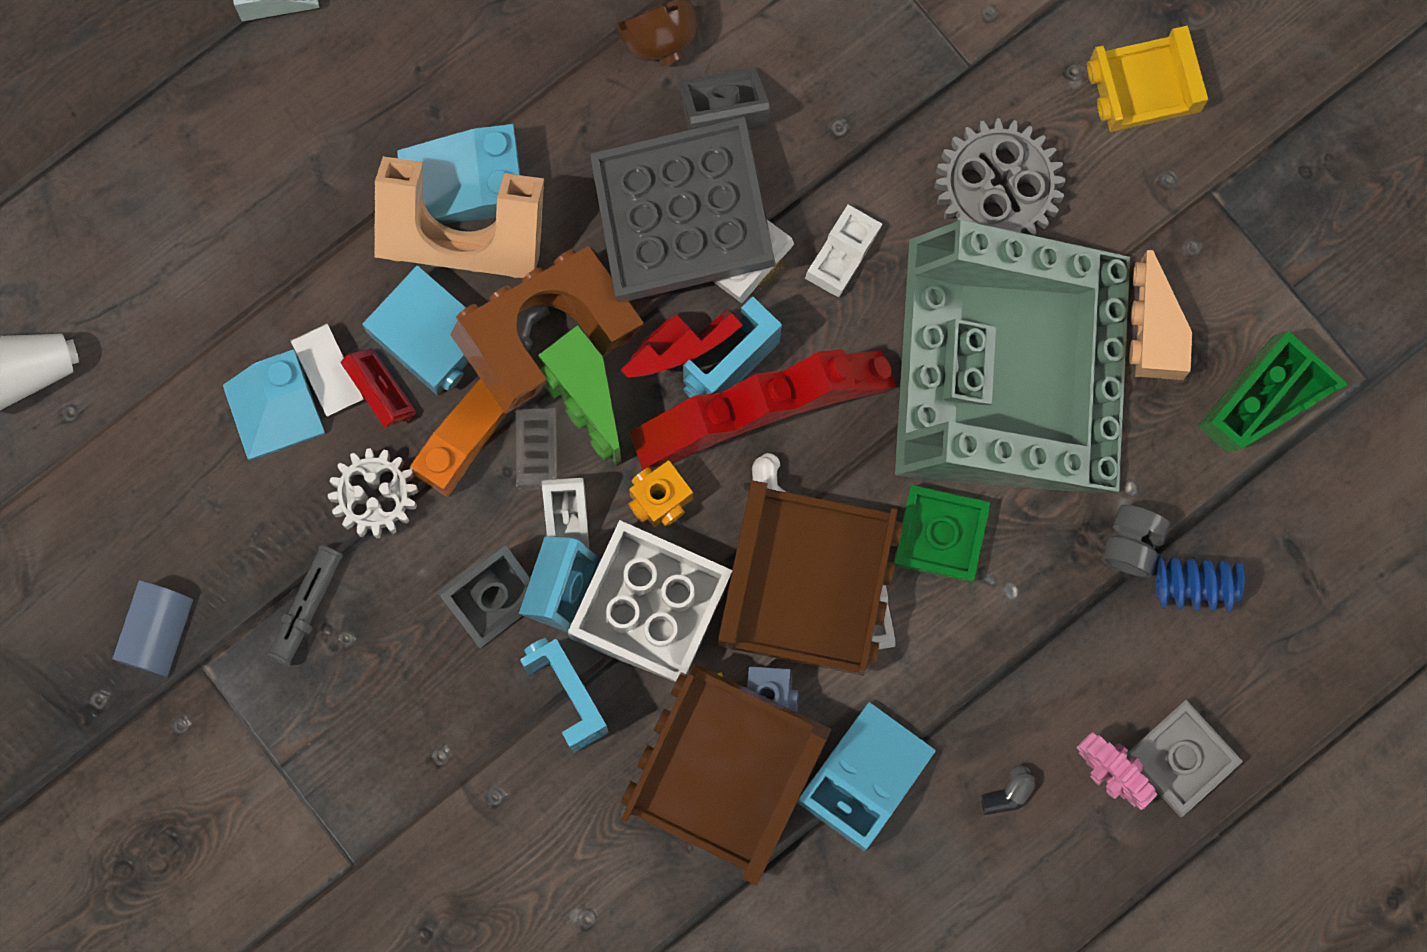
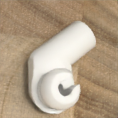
(765, 470)

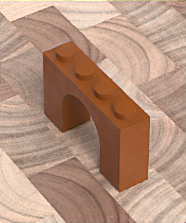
(574, 285)

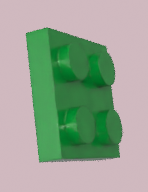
(941, 534)

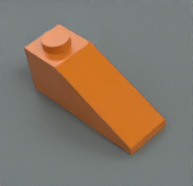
(458, 440)

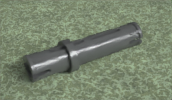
(304, 606)

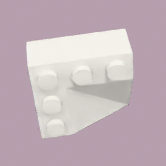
(650, 602)

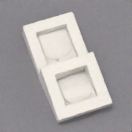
(843, 251)
(322, 365)

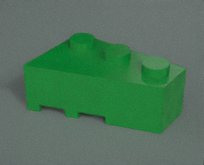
(1268, 392)

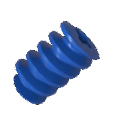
(1199, 584)

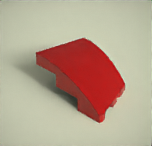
(676, 343)

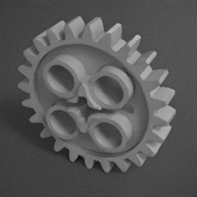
(1030, 167)

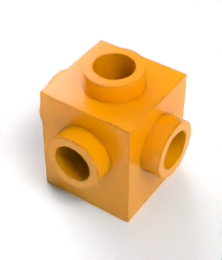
(663, 481)

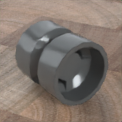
(1135, 541)

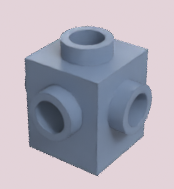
(774, 685)

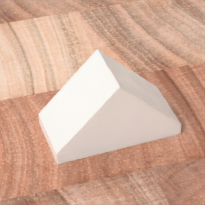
(566, 509)

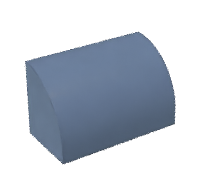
(152, 629)

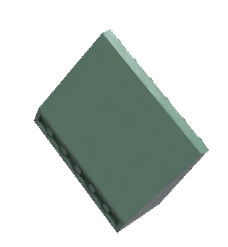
(1012, 361)

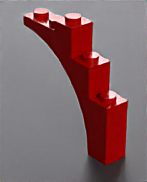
(760, 400)

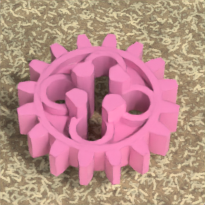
(1121, 775)

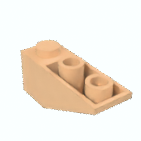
(1162, 330)

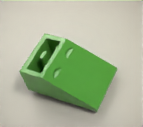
(579, 376)

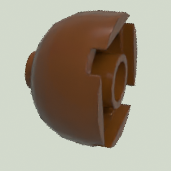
(660, 32)

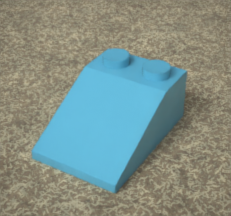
(465, 172)

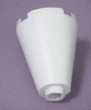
(32, 364)

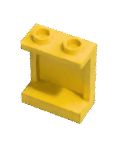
(1148, 81)

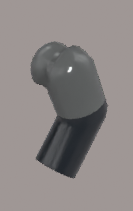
(1015, 794)

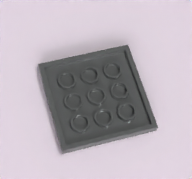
(682, 210)

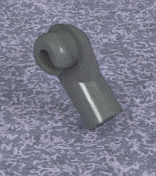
(526, 320)

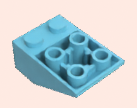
(866, 776)

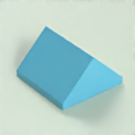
(559, 582)

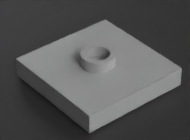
(1184, 758)

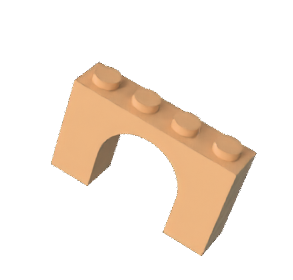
(412, 235)

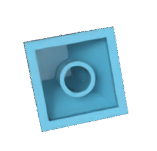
(273, 405)

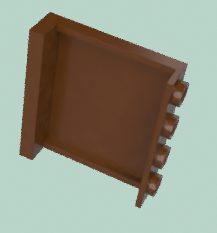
(809, 580)
(725, 769)

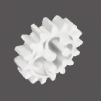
(350, 495)

